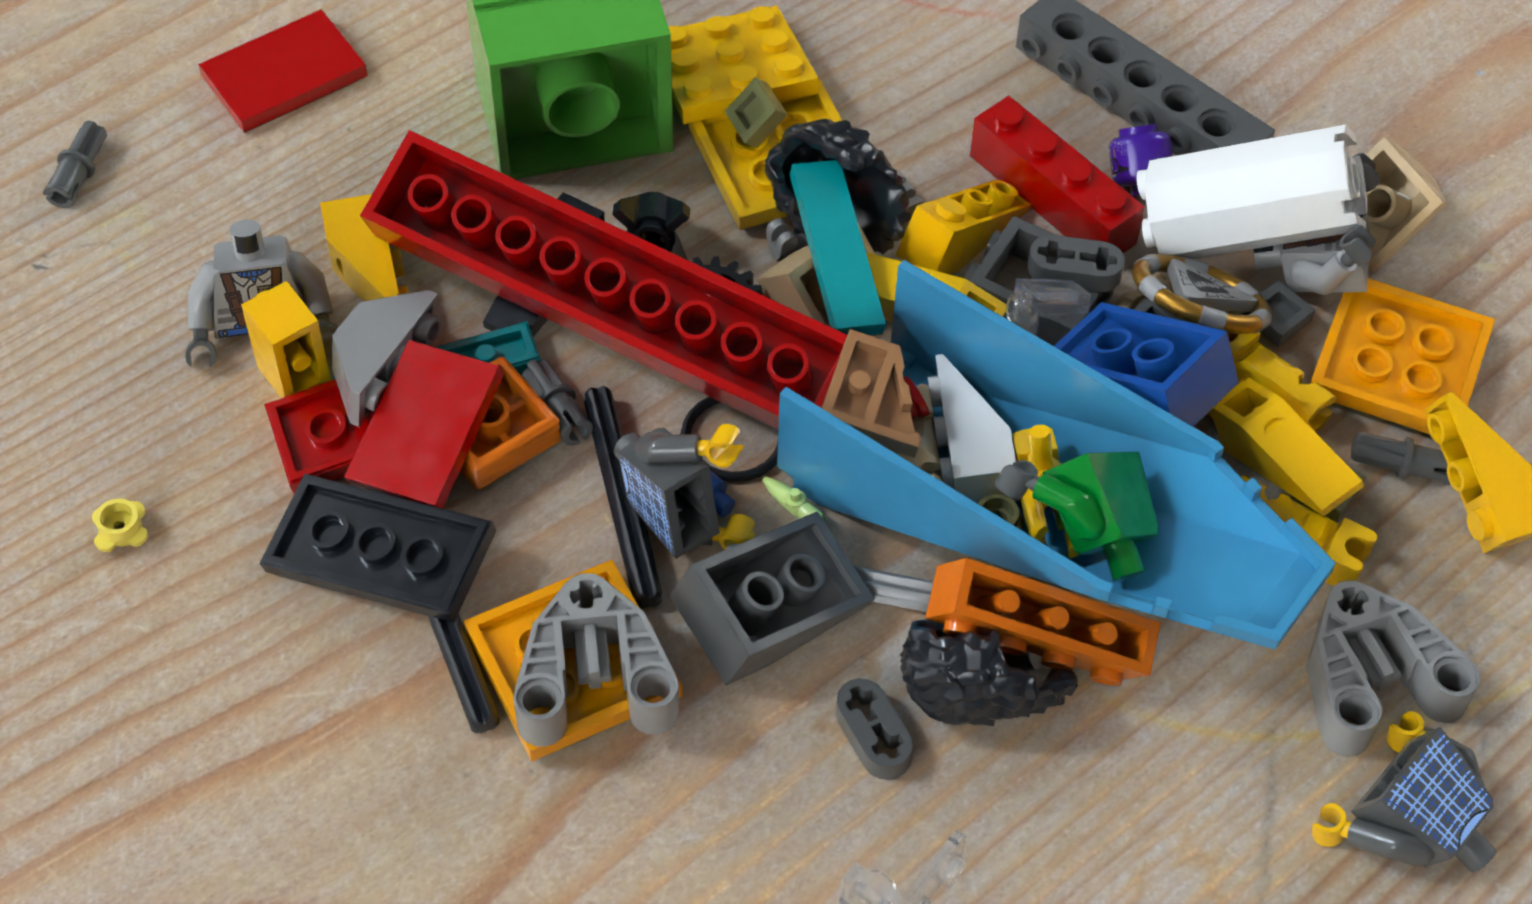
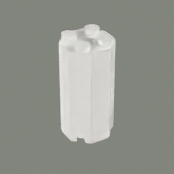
(1254, 194)

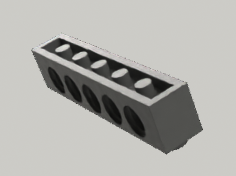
(1132, 78)

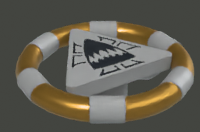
(1202, 293)

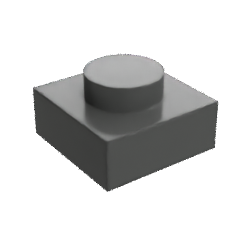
(1288, 313)

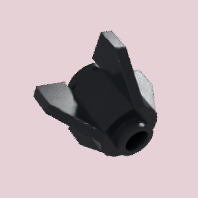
(654, 219)

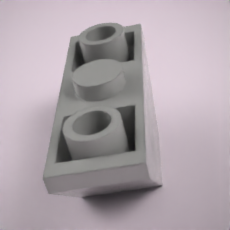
(372, 342)

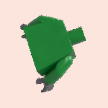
(1099, 500)

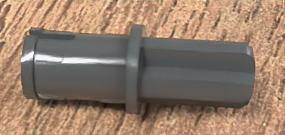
(75, 165)
(559, 399)
(1400, 456)

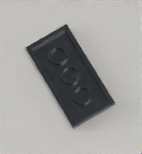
(379, 547)

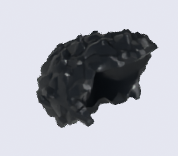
(872, 182)
(973, 680)

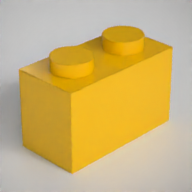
(286, 340)

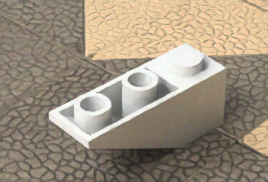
(972, 431)

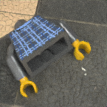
(674, 487)
(1420, 805)

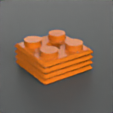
(512, 432)

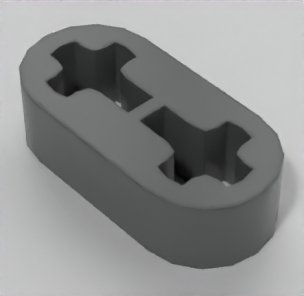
(1077, 261)
(883, 723)

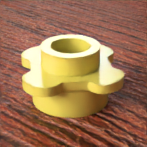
(117, 513)

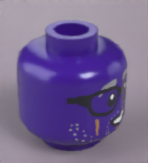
(1133, 152)

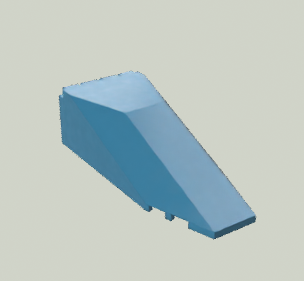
(1218, 548)

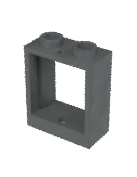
(1017, 241)

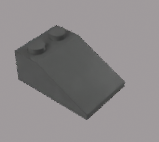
(769, 596)

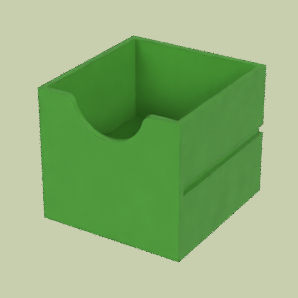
(572, 81)

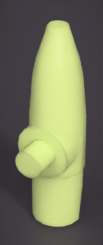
(791, 499)

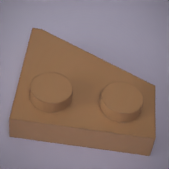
(872, 393)

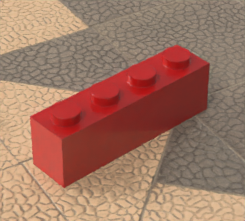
(1054, 176)

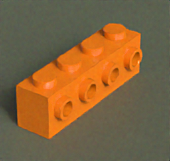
(1043, 621)

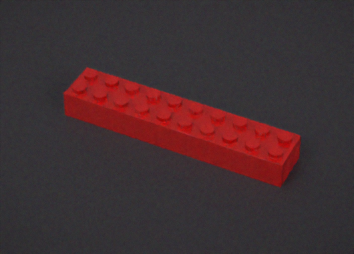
(601, 281)

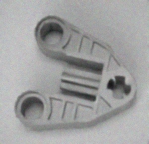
(589, 617)
(1367, 644)

